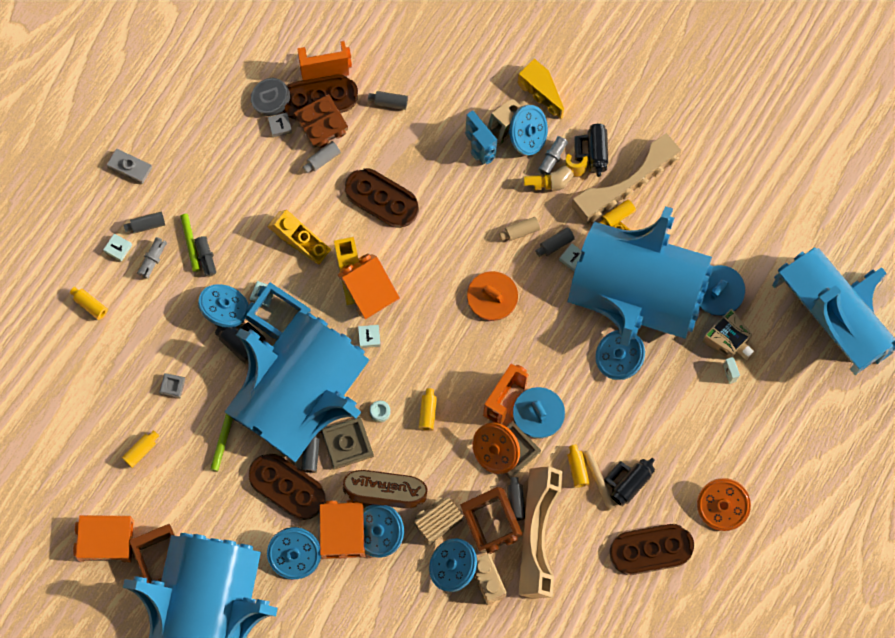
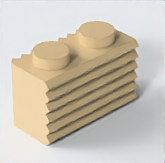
(438, 519)
(489, 580)

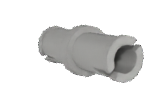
(553, 155)
(152, 258)

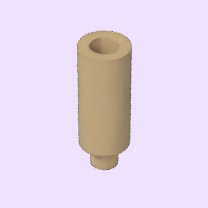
(520, 229)

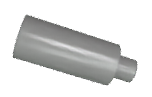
(322, 157)

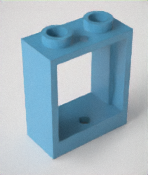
(263, 294)

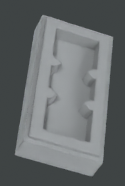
(129, 166)

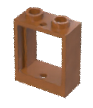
(487, 498)
(146, 540)

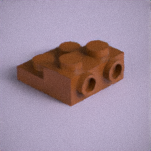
(321, 121)

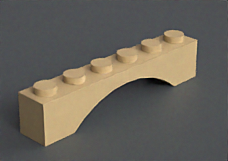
(595, 201)
(543, 490)

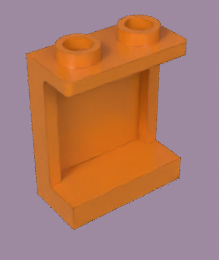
(325, 65)
(368, 285)
(492, 408)
(342, 530)
(103, 538)

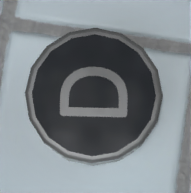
(270, 96)

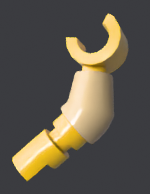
(559, 179)

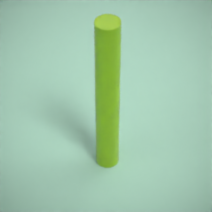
(190, 242)
(221, 443)

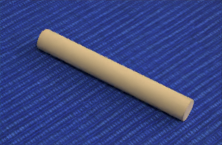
(599, 480)

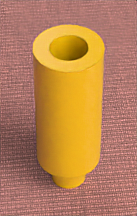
(618, 213)
(89, 303)
(427, 411)
(140, 449)
(577, 467)

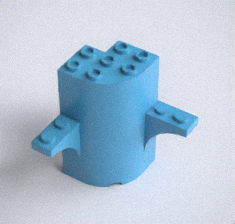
(641, 279)
(840, 307)
(297, 383)
(203, 590)

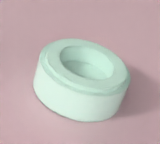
(380, 411)

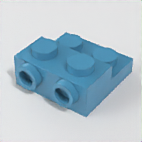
(481, 138)

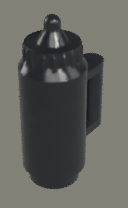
(597, 148)
(228, 337)
(632, 482)

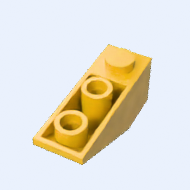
(538, 82)
(298, 236)
(346, 254)

